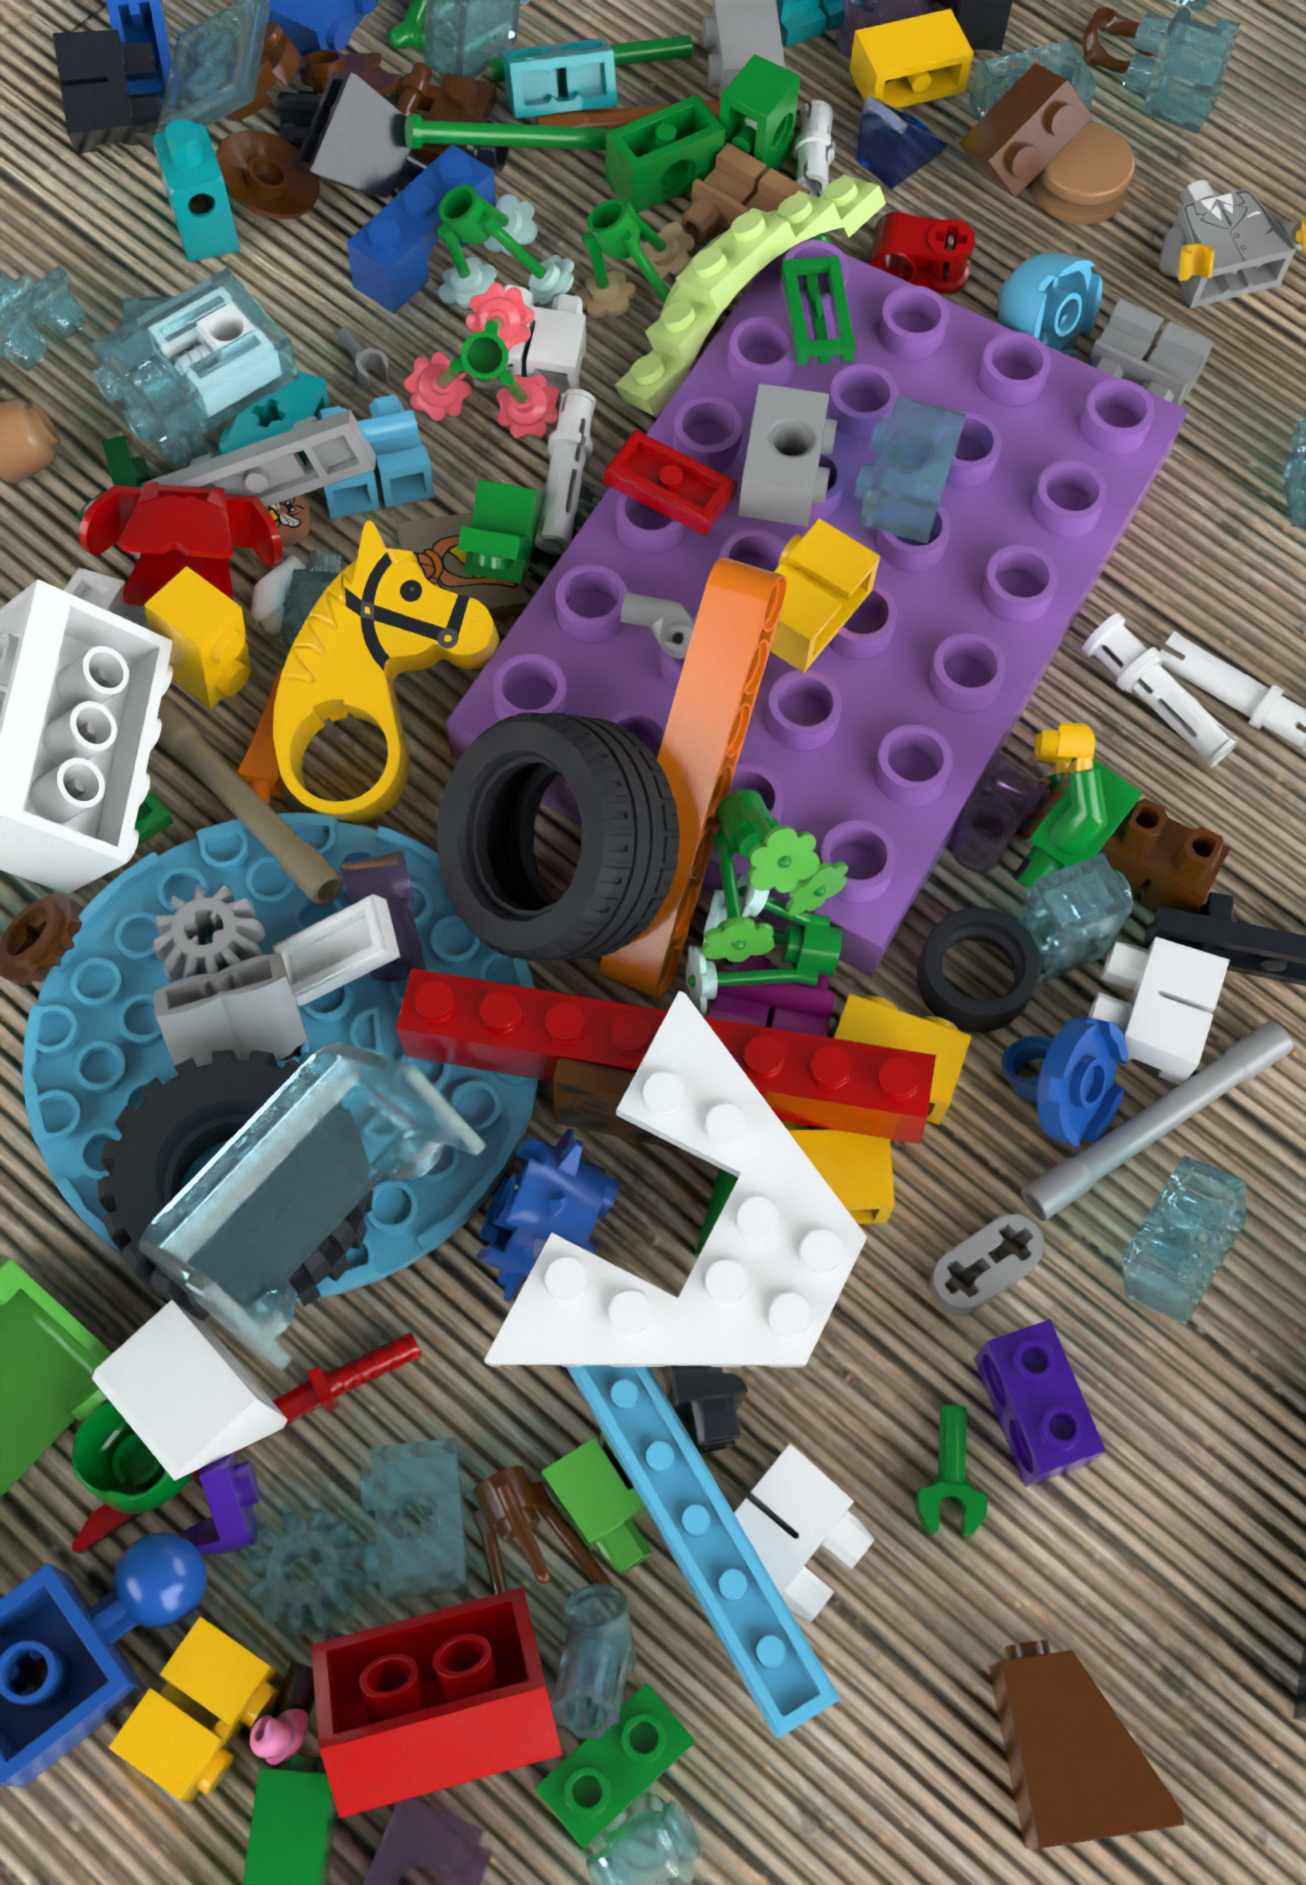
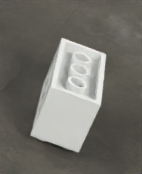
(74, 735)

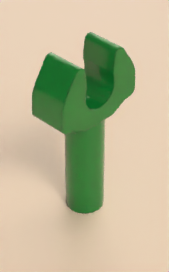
(951, 1478)

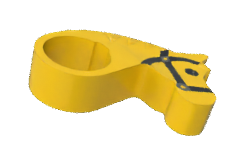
(356, 640)

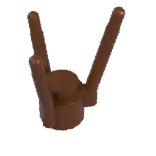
(511, 1507)

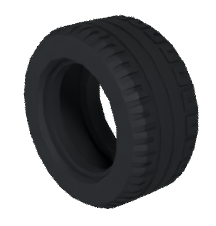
(625, 837)

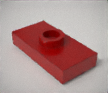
(670, 482)

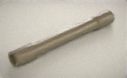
(295, 856)

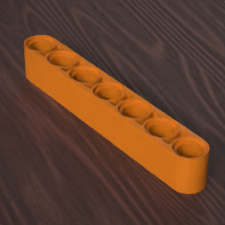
(703, 750)

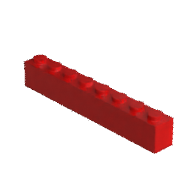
(797, 1073)

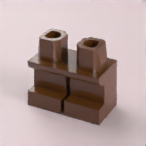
(1171, 855)

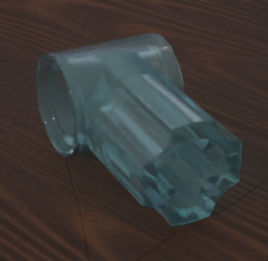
(594, 1660)

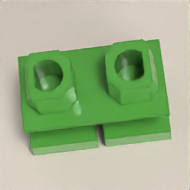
(599, 1503)

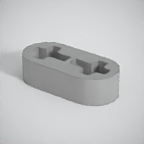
(994, 1277)

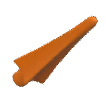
(260, 762)

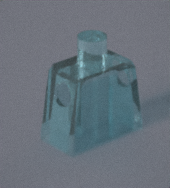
(468, 34)

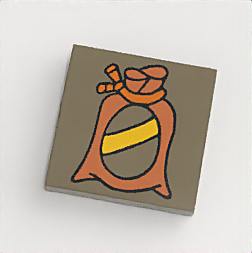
(435, 548)

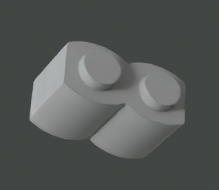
(233, 1009)

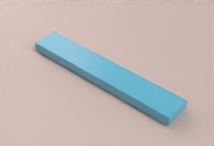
(708, 1545)

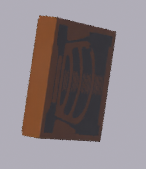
(589, 1097)

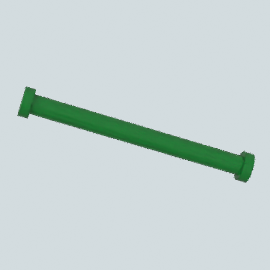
(507, 135)

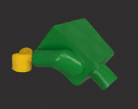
(1082, 804)

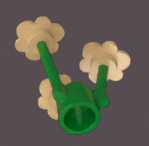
(616, 233)

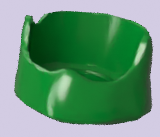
(119, 1465)

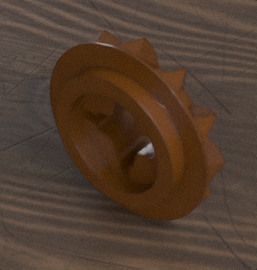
(38, 939)

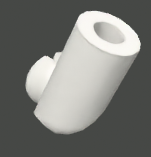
(271, 594)

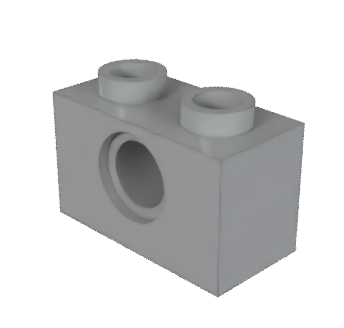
(784, 455)

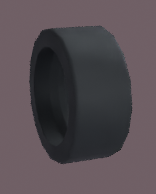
(994, 929)

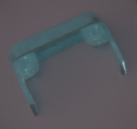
(293, 1180)

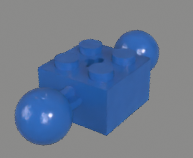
(88, 1676)

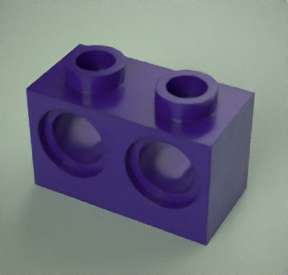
(1038, 1403)

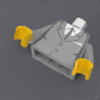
(1227, 245)

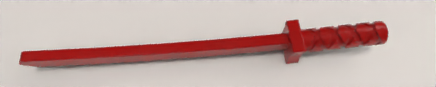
(319, 1391)

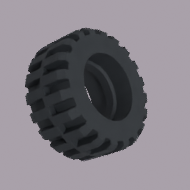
(170, 1134)

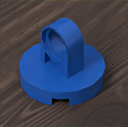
(1075, 1079)

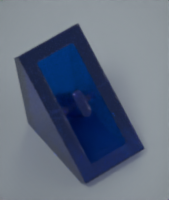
(894, 142)

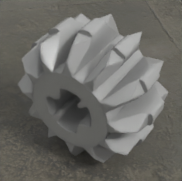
(185, 934)

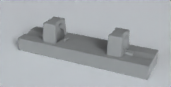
(273, 467)

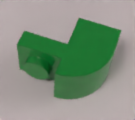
(501, 531)

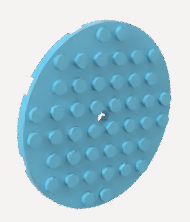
(100, 1043)

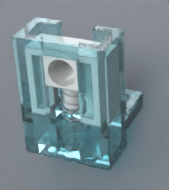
(193, 365)

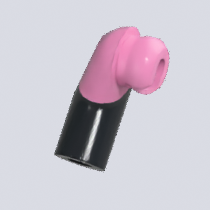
(284, 1731)

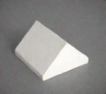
(185, 1393)

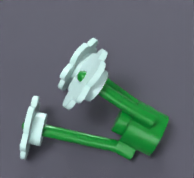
(503, 227)
(809, 947)

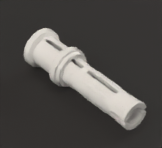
(1140, 671)

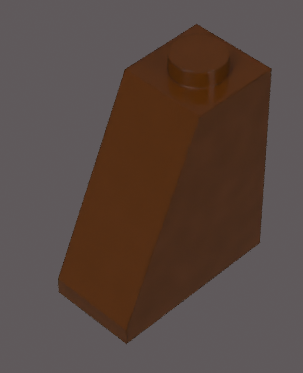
(1070, 1754)

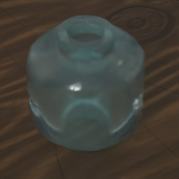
(646, 1846)

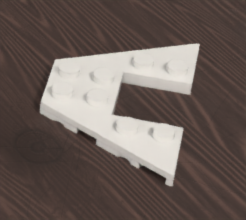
(765, 1268)

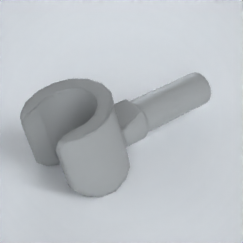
(364, 358)

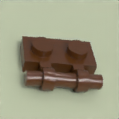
(456, 101)

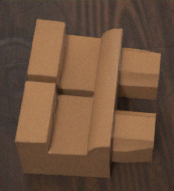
(731, 190)

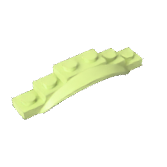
(724, 269)

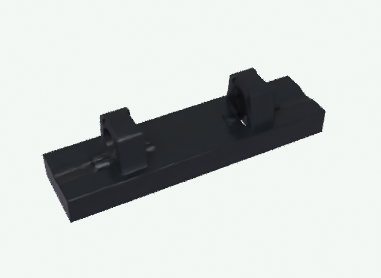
(1248, 947)

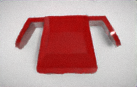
(177, 530)

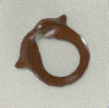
(1114, 23)

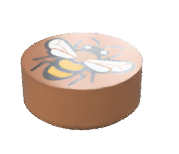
(291, 519)

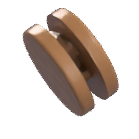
(1086, 177)

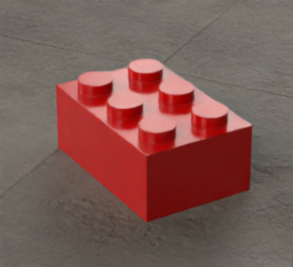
(431, 1702)

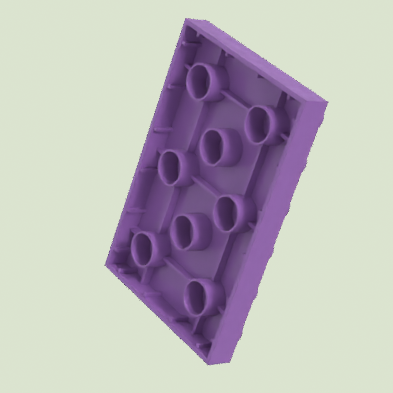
(948, 645)

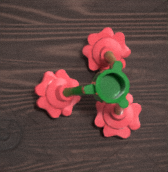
(497, 326)

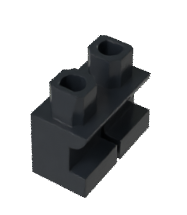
(97, 90)
(707, 1402)

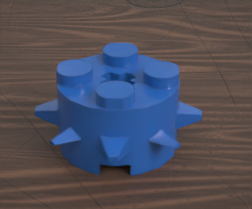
(548, 1195)

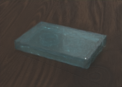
(216, 65)

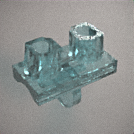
(29, 306)

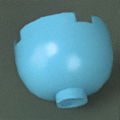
(1052, 299)

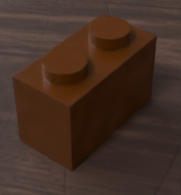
(1025, 129)

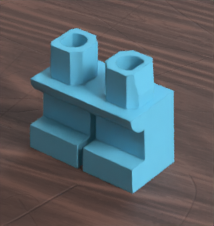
(400, 465)

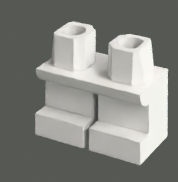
(554, 344)
(1168, 1003)
(792, 1516)

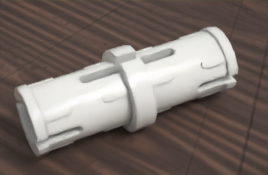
(814, 146)

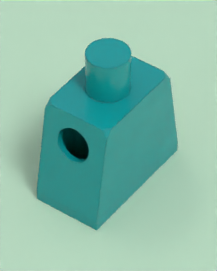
(190, 169)

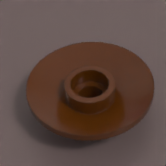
(261, 175)

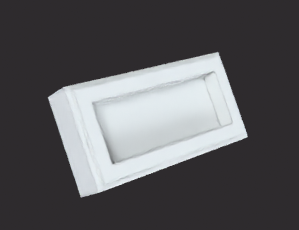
(339, 949)

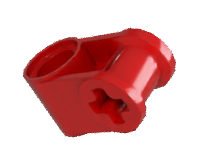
(917, 250)

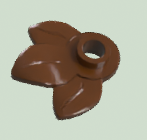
(321, 63)

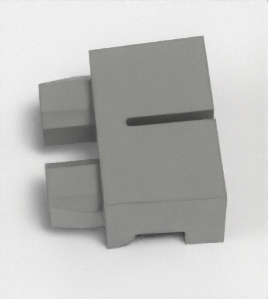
(1130, 341)

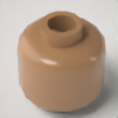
(25, 440)

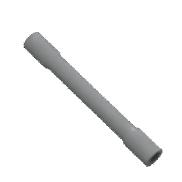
(1077, 1174)

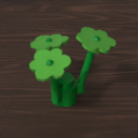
(778, 860)

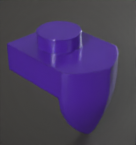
(230, 1494)

